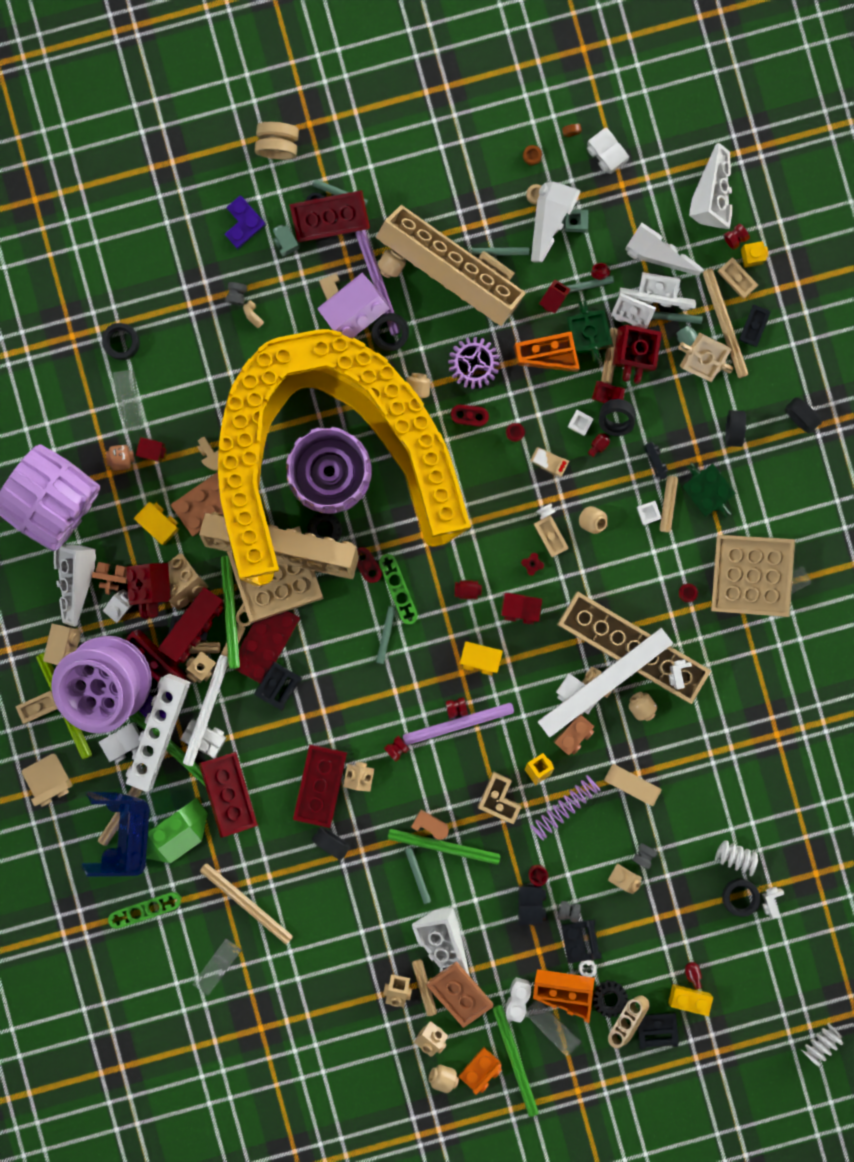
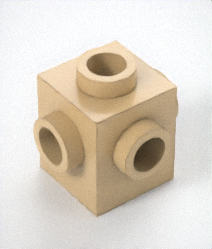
(204, 663)
(358, 777)
(397, 991)
(431, 1039)

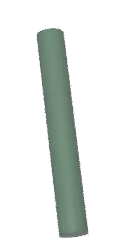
(330, 189)
(501, 251)
(590, 284)
(677, 317)
(386, 634)
(417, 874)

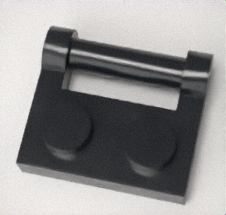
(273, 682)
(575, 944)
(658, 1024)

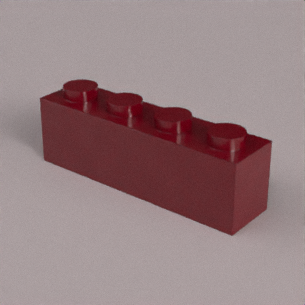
(191, 626)
(157, 662)

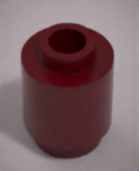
(468, 590)

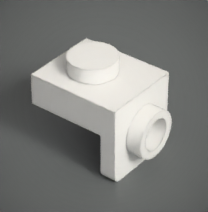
(118, 606)
(675, 677)
(770, 907)

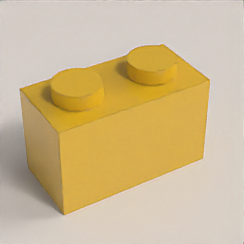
(157, 523)
(480, 657)
(690, 1000)

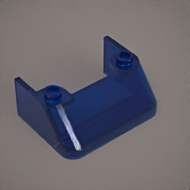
(130, 854)

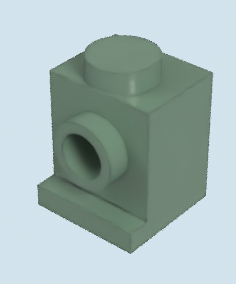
(581, 217)
(285, 240)

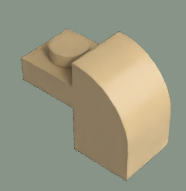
(211, 460)

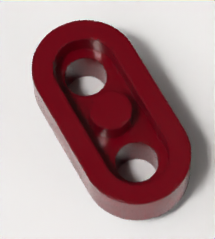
(469, 415)
(367, 565)

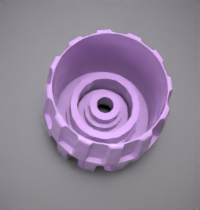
(328, 449)
(46, 497)

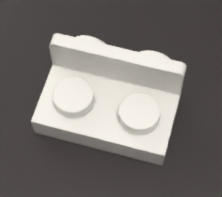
(633, 311)

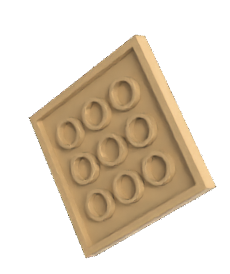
(753, 575)
(290, 590)

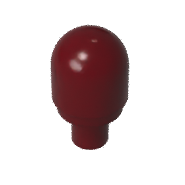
(599, 444)
(693, 974)

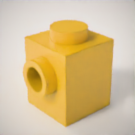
(754, 254)
(539, 768)

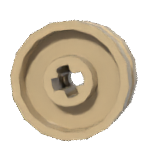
(276, 140)

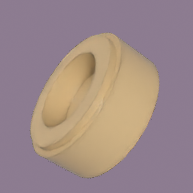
(533, 193)

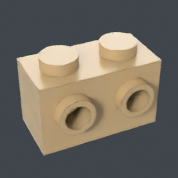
(60, 643)

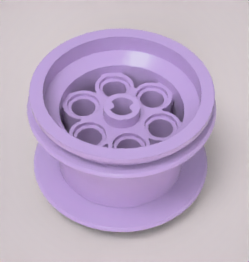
(118, 674)

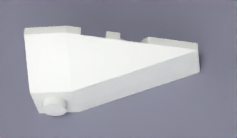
(711, 198)
(552, 206)
(648, 247)
(75, 574)
(441, 938)

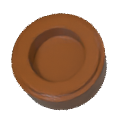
(571, 130)
(532, 155)

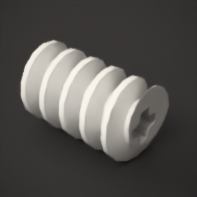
(737, 856)
(823, 1045)

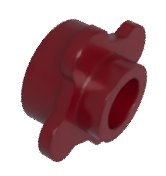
(527, 563)

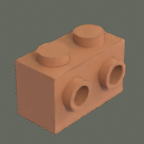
(573, 734)

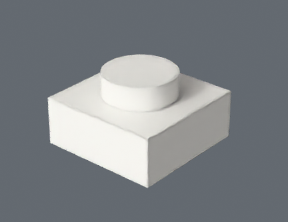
(580, 422)
(648, 512)

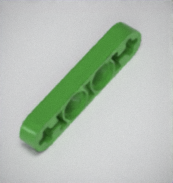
(395, 590)
(145, 911)

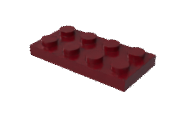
(329, 216)
(265, 644)
(320, 786)
(228, 794)

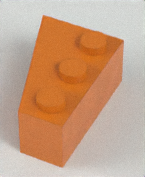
(548, 352)
(565, 991)

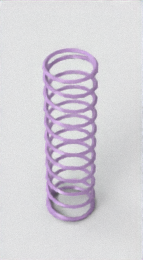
(565, 814)

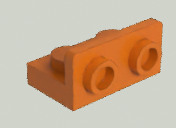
(481, 1070)

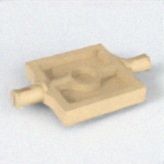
(705, 357)

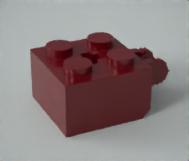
(629, 358)
(147, 587)

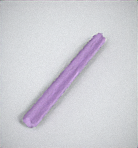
(376, 275)
(457, 724)

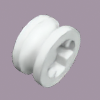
(546, 511)
(588, 962)

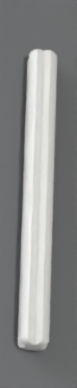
(206, 710)

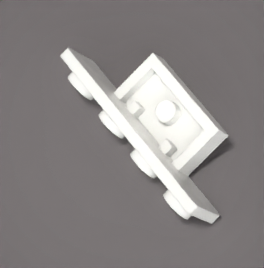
(660, 290)

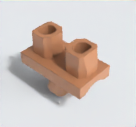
(102, 573)

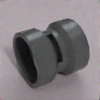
(236, 293)
(644, 856)
(564, 911)

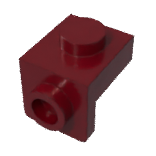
(604, 392)

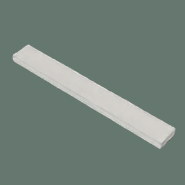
(605, 682)

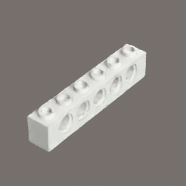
(136, 776)

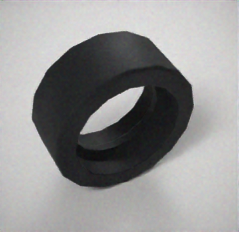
(376, 329)
(106, 341)
(803, 415)
(735, 428)
(617, 429)
(330, 843)
(755, 897)

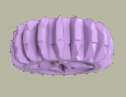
(482, 365)

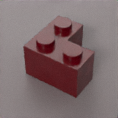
(521, 607)

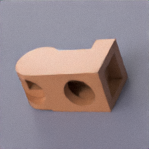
(430, 823)

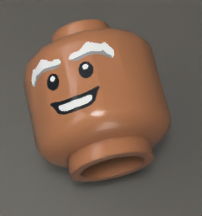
(119, 457)

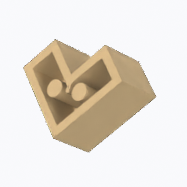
(494, 800)

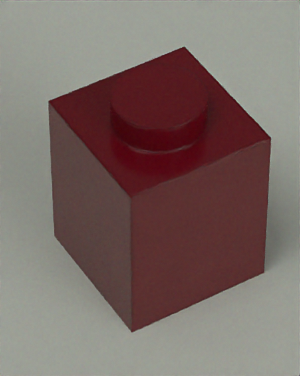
(554, 296)
(151, 450)

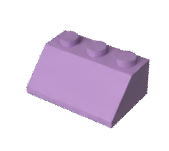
(354, 307)

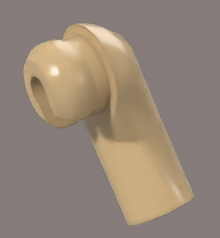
(252, 316)

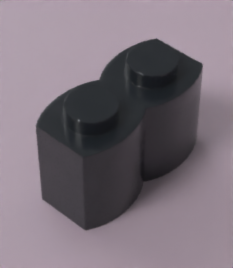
(530, 904)

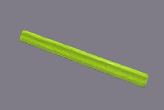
(75, 732)

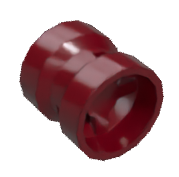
(736, 236)
(452, 708)
(397, 748)
(538, 875)

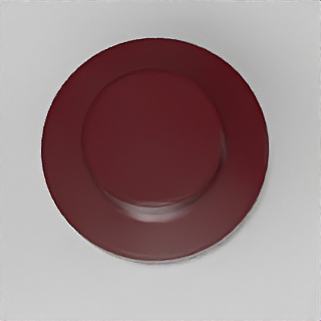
(600, 271)
(515, 432)
(688, 592)

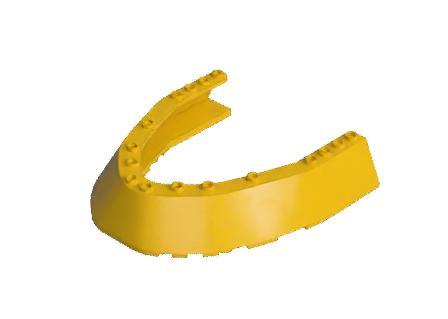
(362, 381)

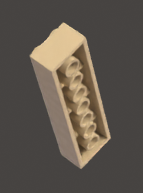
(450, 265)
(291, 547)
(618, 637)

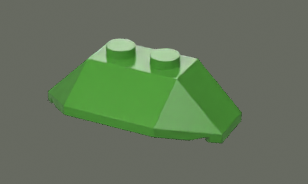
(177, 833)

